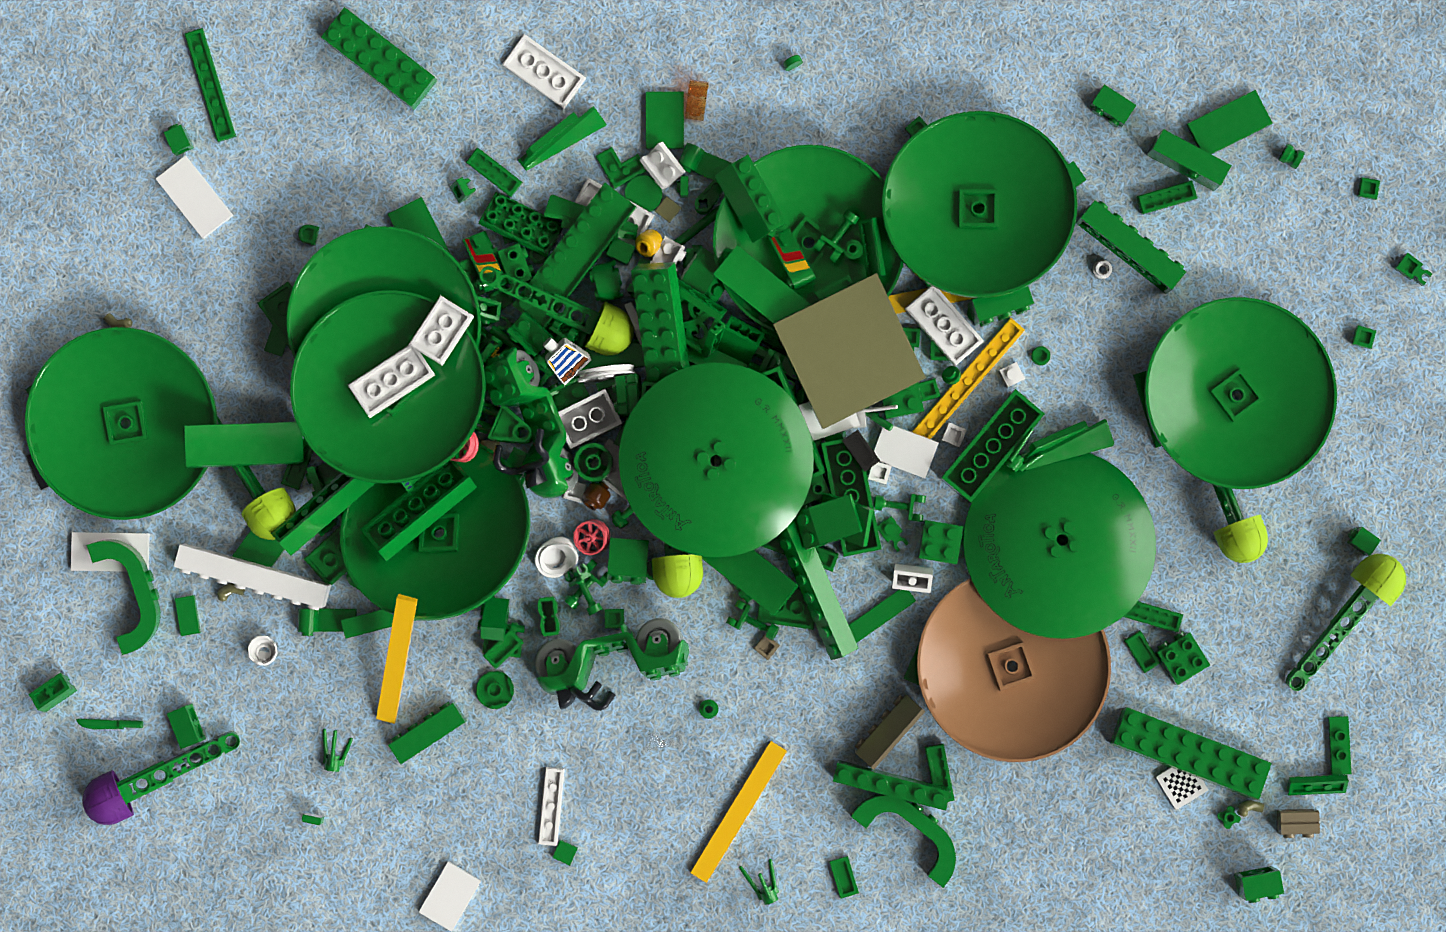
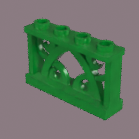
(707, 309)

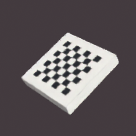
(1180, 787)

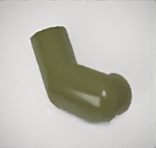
(113, 322)
(227, 590)
(1249, 805)

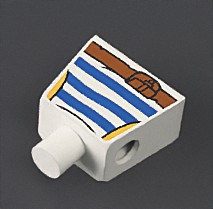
(565, 358)

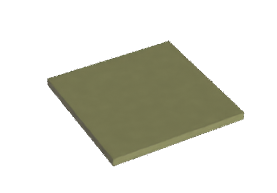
(849, 351)

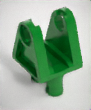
(506, 425)

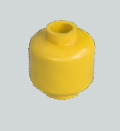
(648, 242)

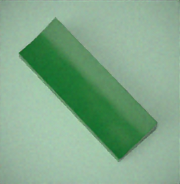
(759, 286)
(242, 444)
(418, 509)
(755, 578)

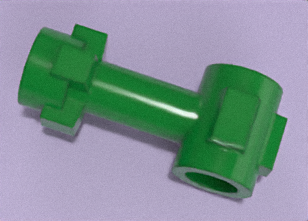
(620, 518)

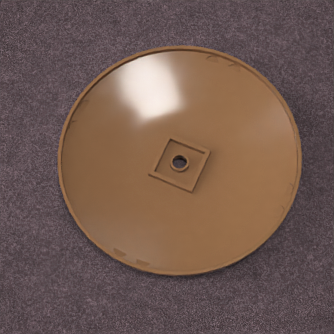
(1004, 712)

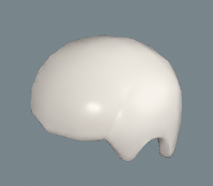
(260, 657)

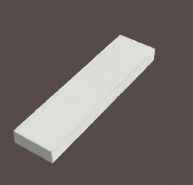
(551, 806)

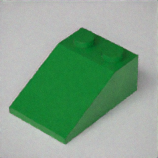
(828, 522)

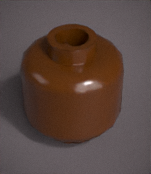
(596, 495)

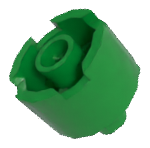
(607, 281)
(593, 451)

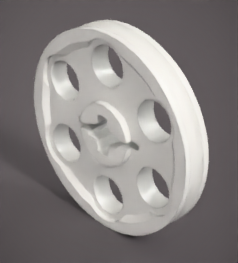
(603, 373)

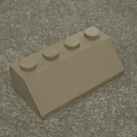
(889, 731)

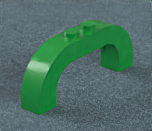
(142, 584)
(946, 856)

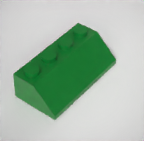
(750, 199)
(700, 277)

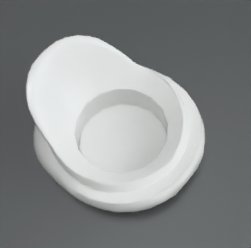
(553, 553)

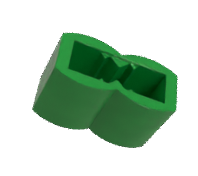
(548, 610)

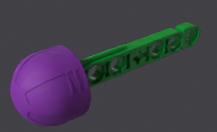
(109, 799)

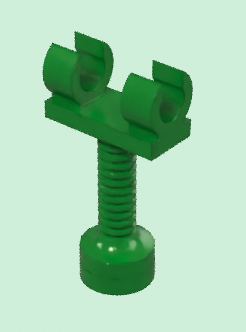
(849, 218)
(556, 327)
(881, 503)
(579, 578)
(572, 600)
(771, 631)

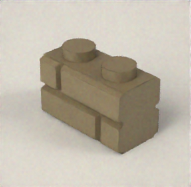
(1298, 822)

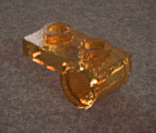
(696, 100)

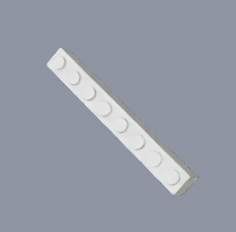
(252, 575)

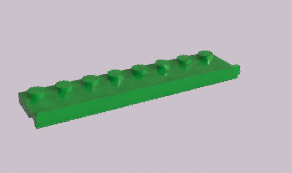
(578, 250)

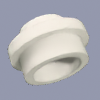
(1106, 264)

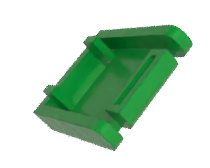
(492, 349)

